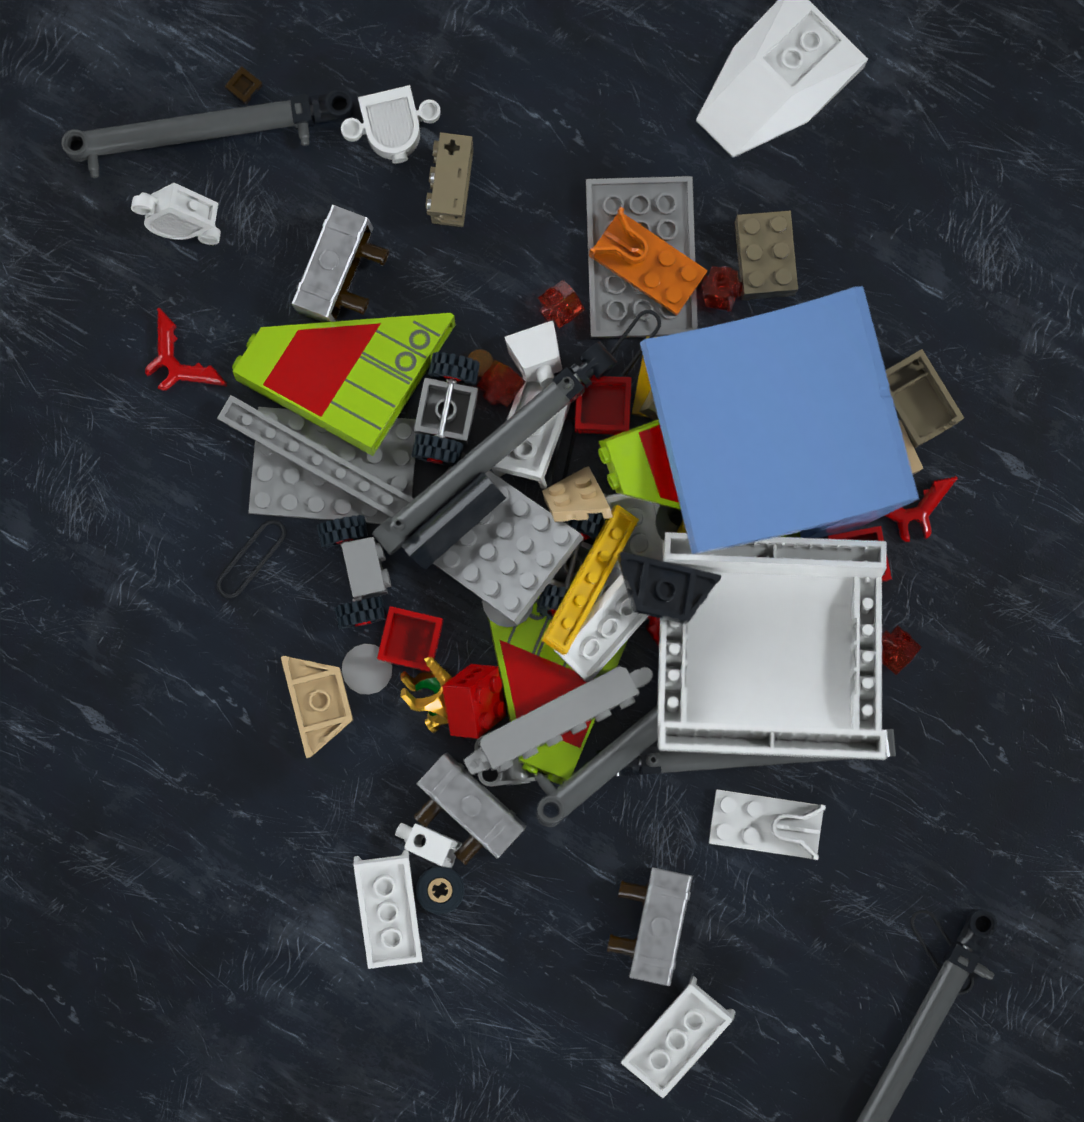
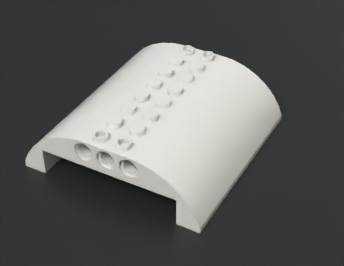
(777, 651)

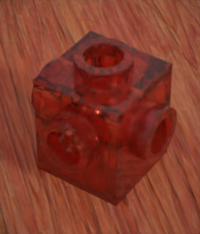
(721, 288)
(560, 304)
(500, 384)
(898, 649)

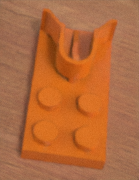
(648, 262)

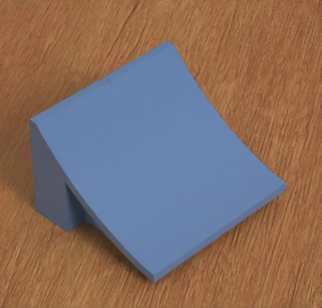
(780, 424)

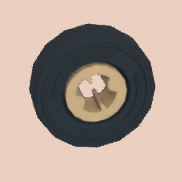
(443, 904)

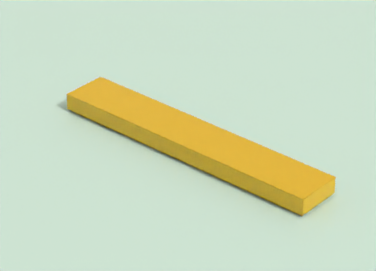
(589, 580)

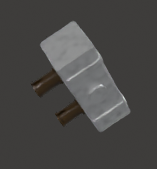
(334, 264)
(471, 805)
(660, 925)

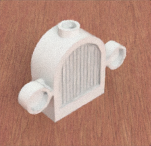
(391, 122)
(178, 214)

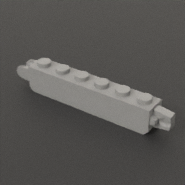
(556, 718)

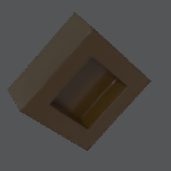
(243, 85)

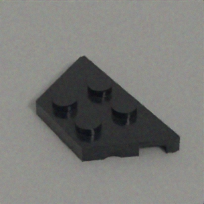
(664, 587)

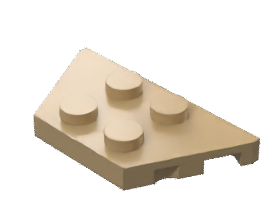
(576, 497)
(317, 700)

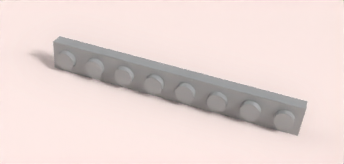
(313, 457)

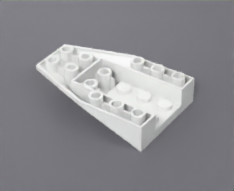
(778, 76)

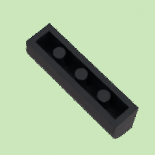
(453, 521)

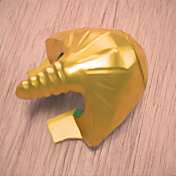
(433, 704)

